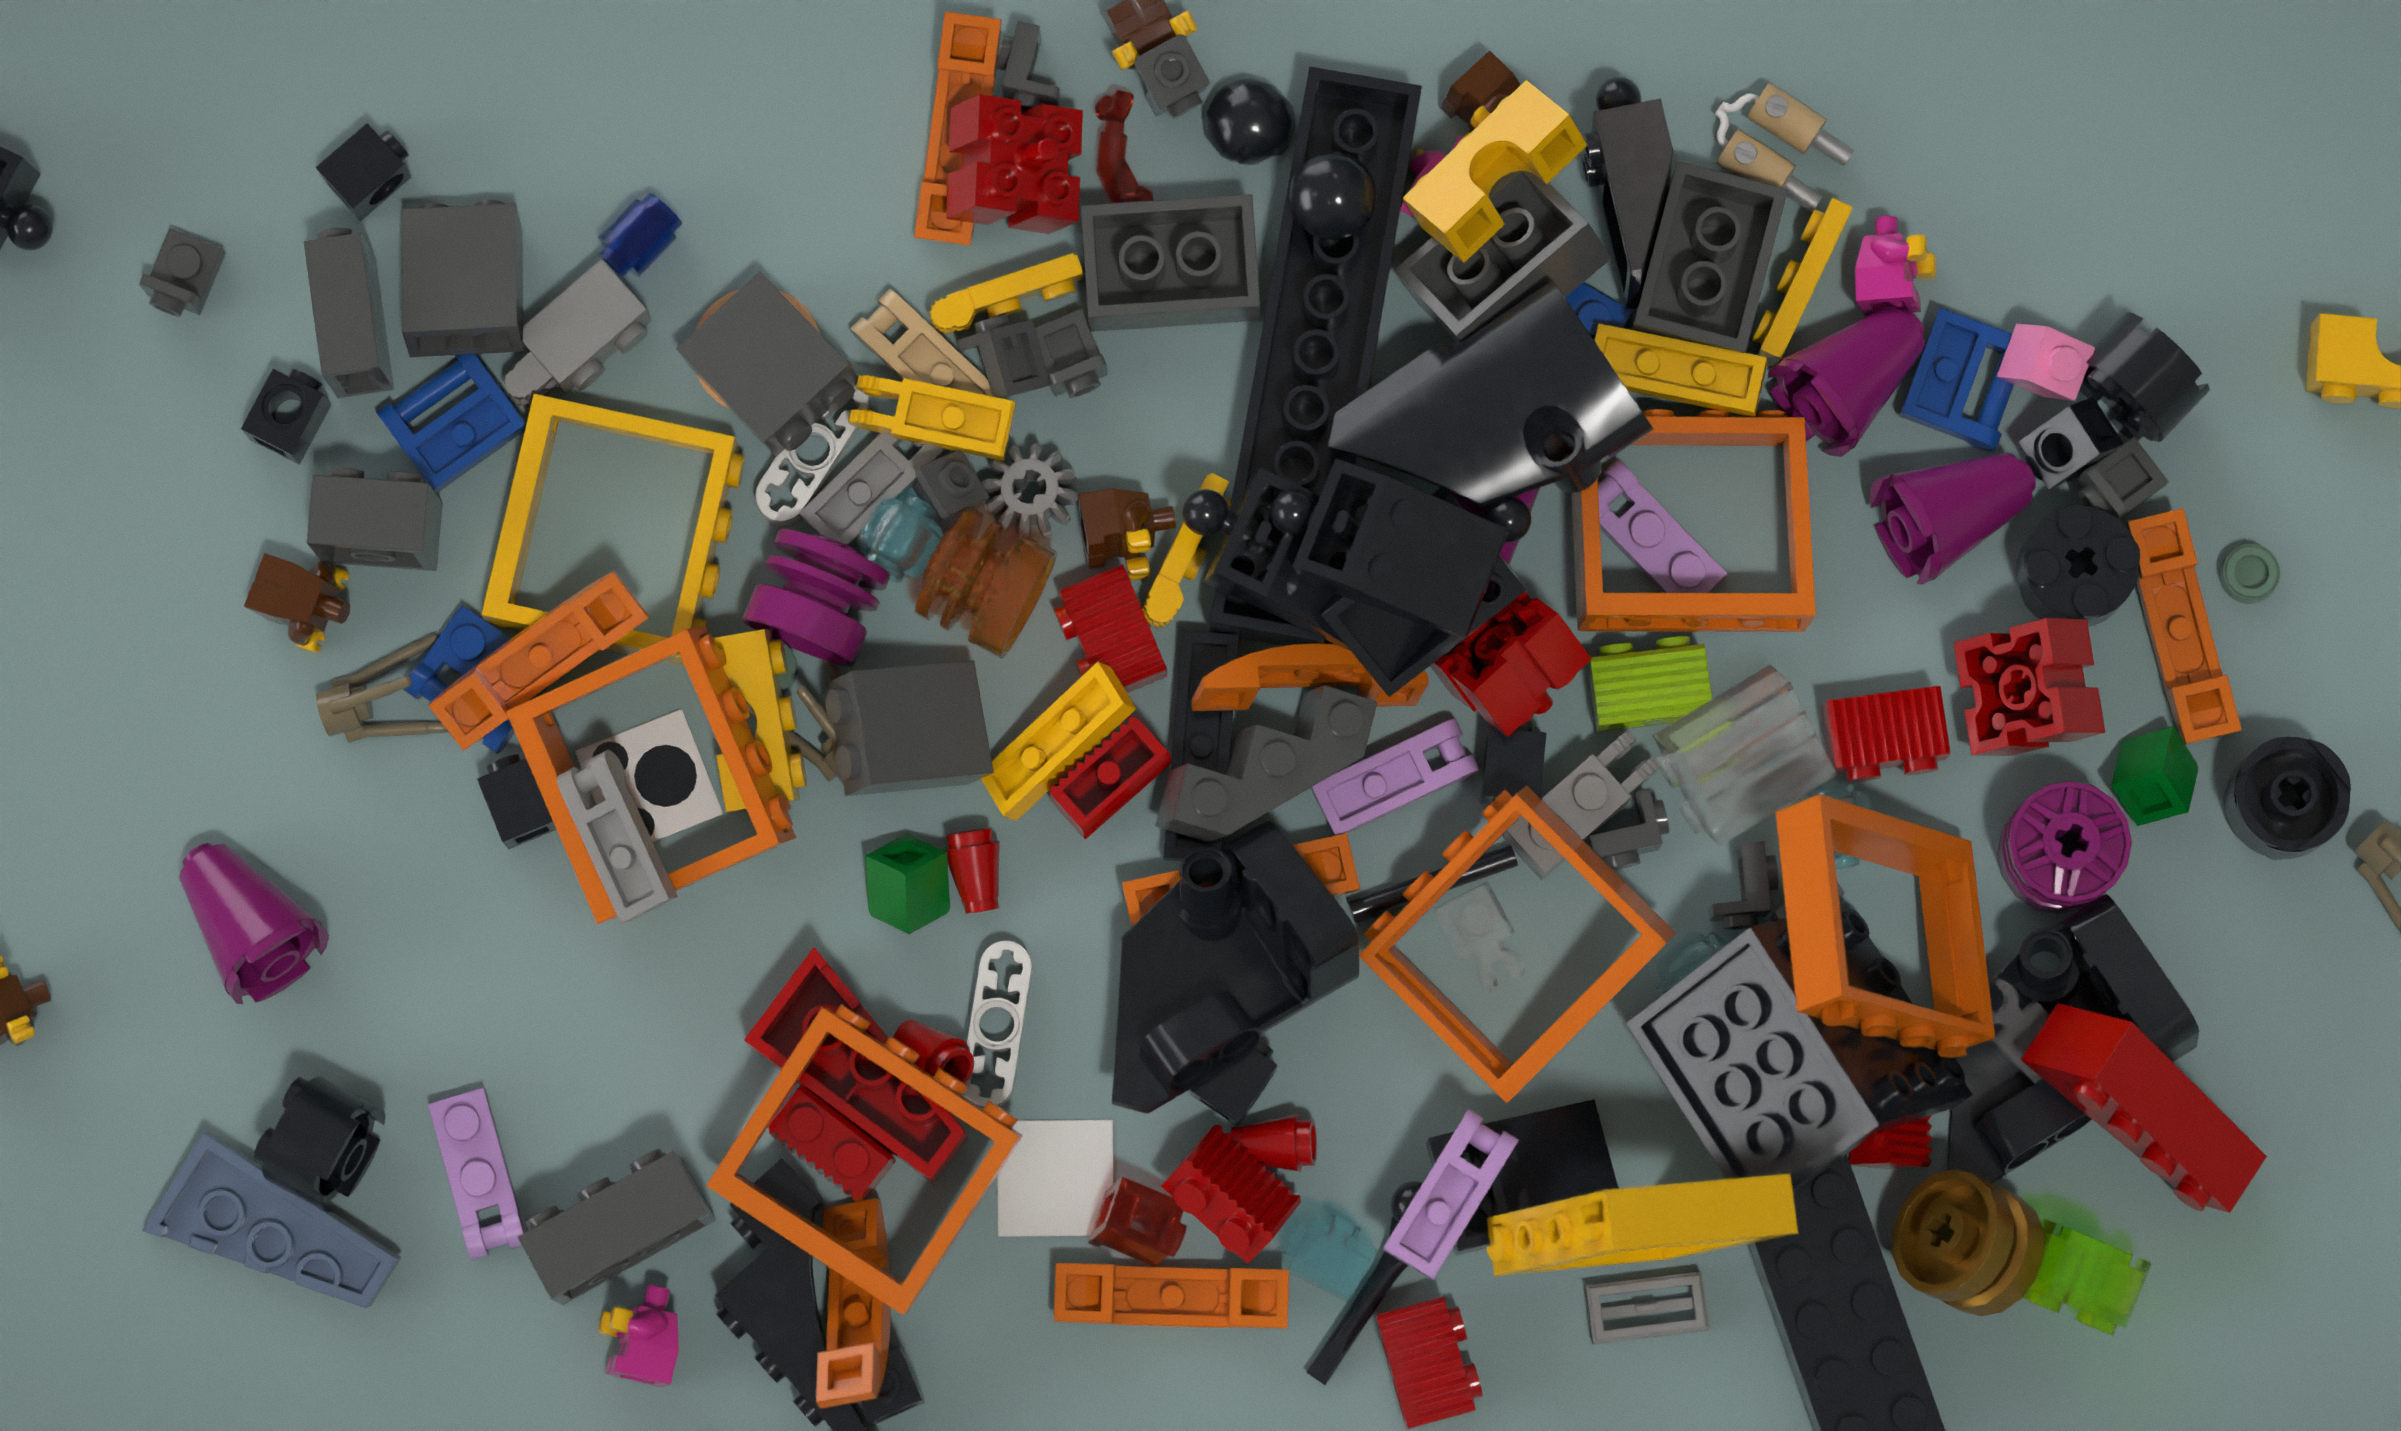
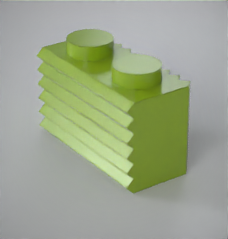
(1648, 685)

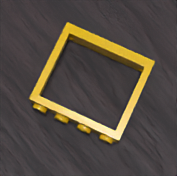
(526, 493)
(1642, 1224)

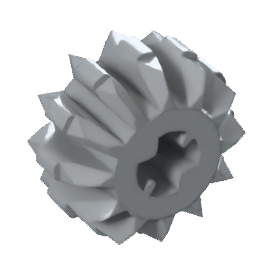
(1043, 505)

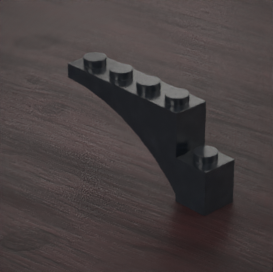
(778, 1301)

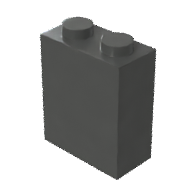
(462, 279)
(348, 313)
(769, 365)
(908, 728)

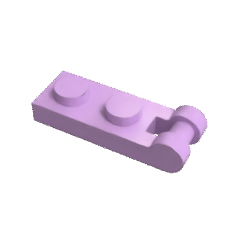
(1654, 537)
(1393, 779)
(477, 1171)
(1449, 1197)

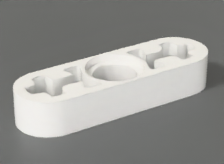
(803, 494)
(1017, 984)

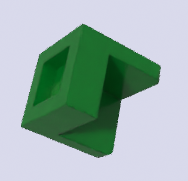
(2155, 776)
(907, 883)

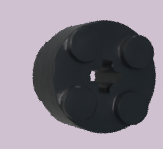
(2142, 380)
(2083, 534)
(2298, 828)
(320, 1142)

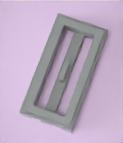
(1598, 1314)

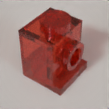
(1153, 1210)

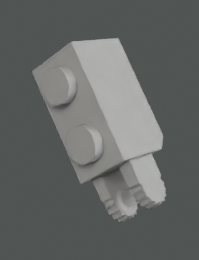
(576, 336)
(1583, 801)

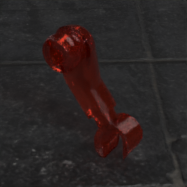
(1111, 163)

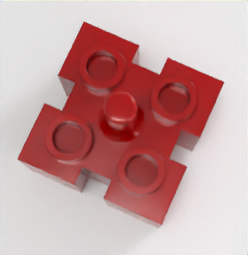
(1014, 164)
(1512, 663)
(2029, 687)

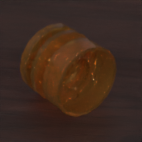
(985, 582)

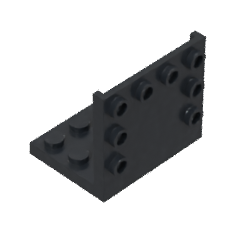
(1779, 1085)

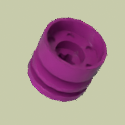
(816, 596)
(2033, 858)

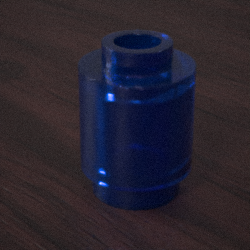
(639, 236)

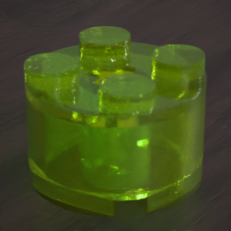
(2087, 1277)

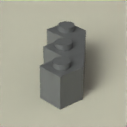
(1268, 767)

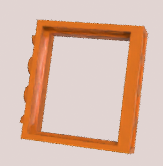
(1705, 610)
(727, 716)
(1951, 916)
(1440, 1014)
(813, 1239)

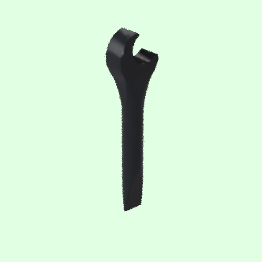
(1357, 1315)

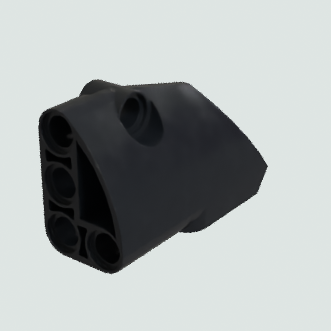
(1499, 408)
(1224, 965)
(2100, 971)

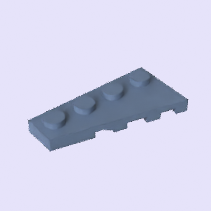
(231, 1211)

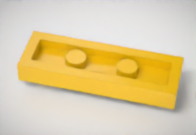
(1800, 280)
(1684, 370)
(1058, 740)

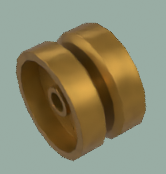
(1968, 1243)

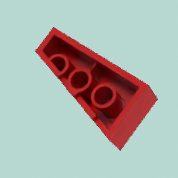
(849, 1082)
(2146, 1105)

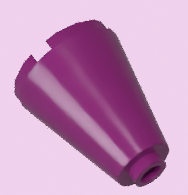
(1848, 376)
(1948, 510)
(248, 923)

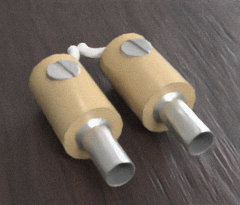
(1791, 123)

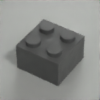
(374, 520)

